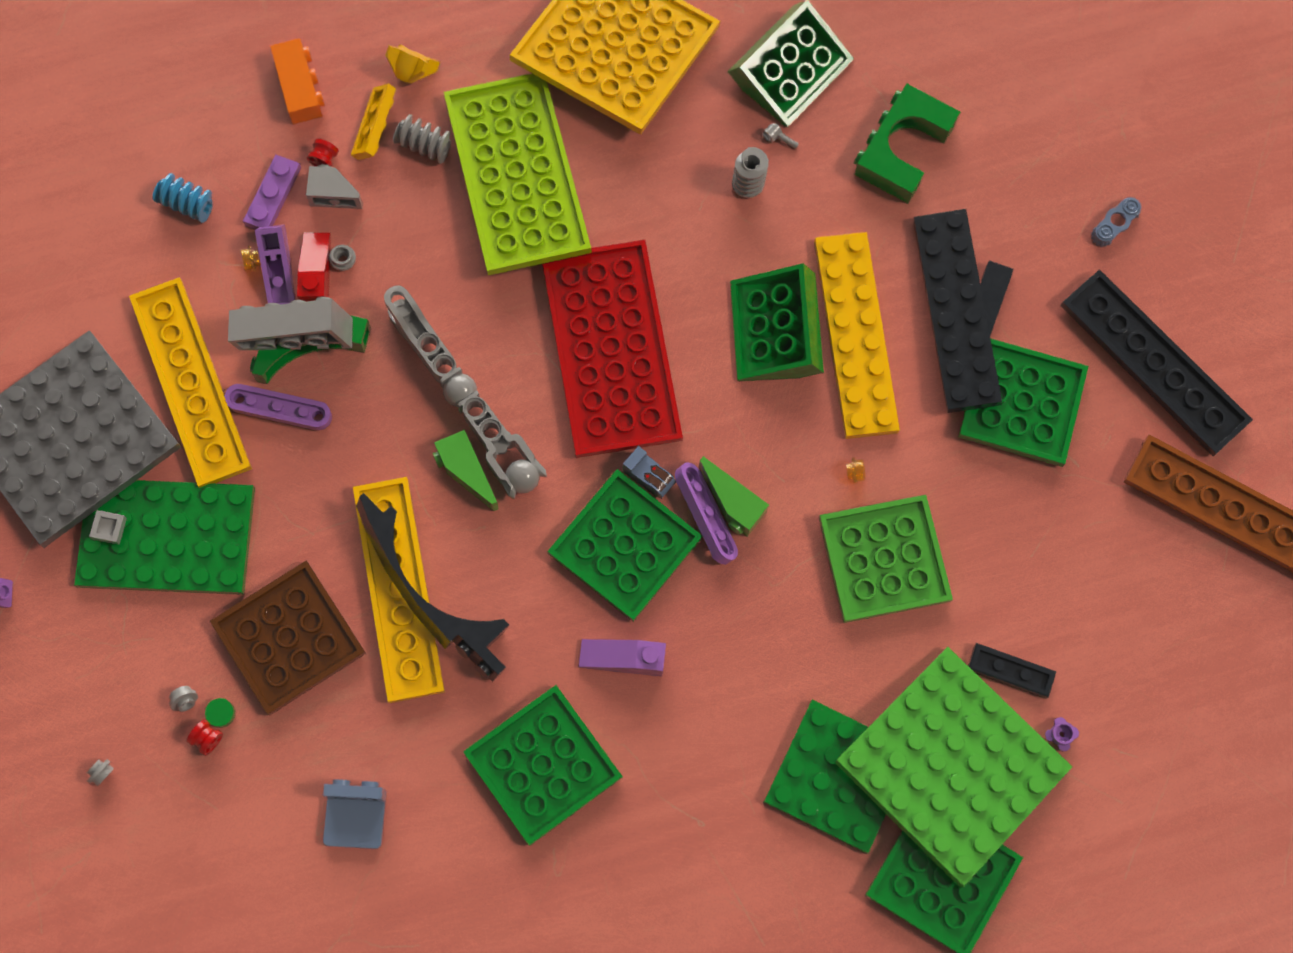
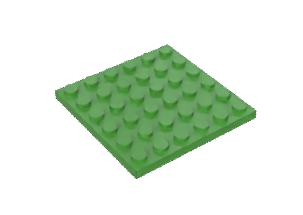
(953, 766)

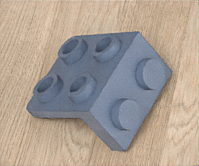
(354, 814)

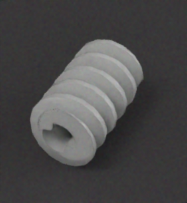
(422, 139)
(750, 172)

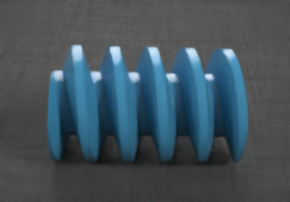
(184, 198)

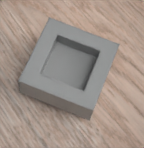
(108, 527)

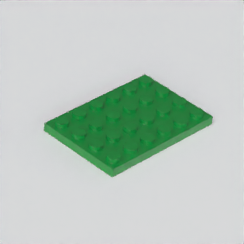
(172, 539)

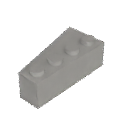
(290, 325)

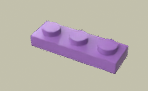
(272, 193)

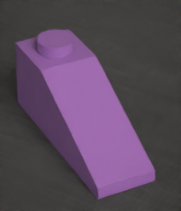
(275, 264)
(623, 656)

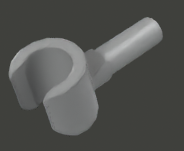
(774, 131)

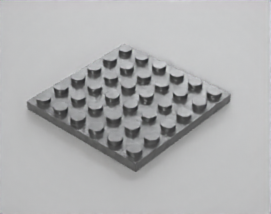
(74, 438)

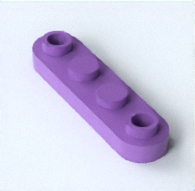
(278, 406)
(706, 513)

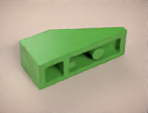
(463, 466)
(737, 503)

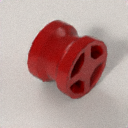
(322, 153)
(204, 737)

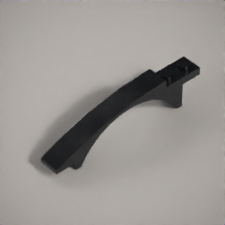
(470, 636)

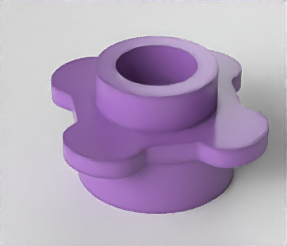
(1069, 731)

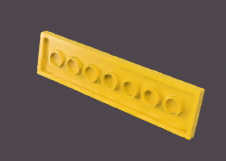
(856, 336)
(190, 383)
(405, 644)

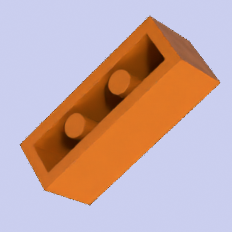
(297, 80)

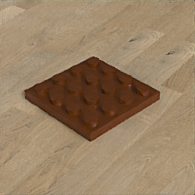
(287, 637)

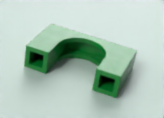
(909, 110)

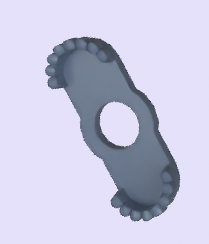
(1107, 231)

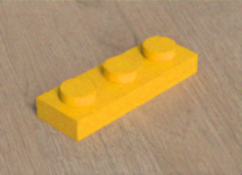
(373, 122)

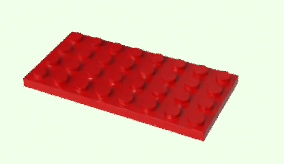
(612, 350)

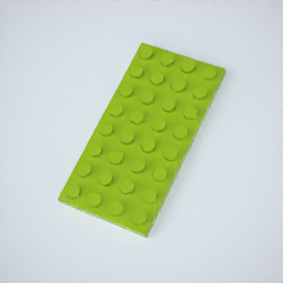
(516, 173)

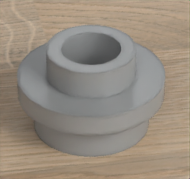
(337, 252)
(183, 699)
(99, 772)

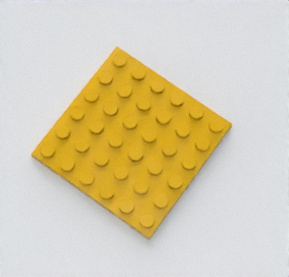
(616, 52)

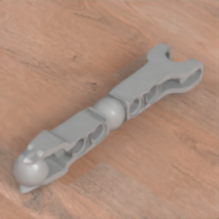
(462, 392)

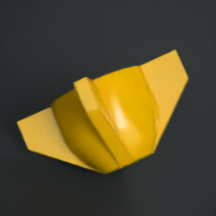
(410, 65)

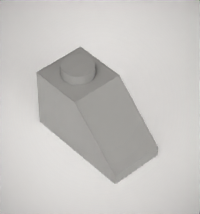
(331, 189)

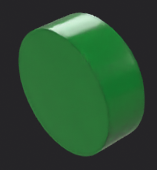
(220, 713)

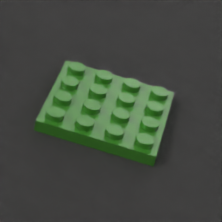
(885, 558)

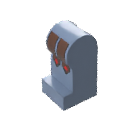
(648, 473)

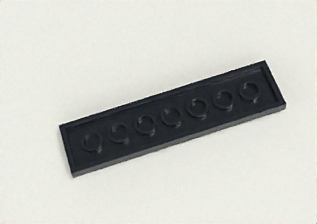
(957, 311)
(1156, 362)

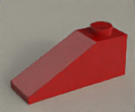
(314, 267)

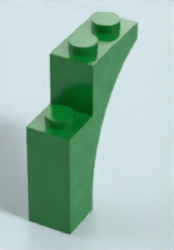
(271, 361)

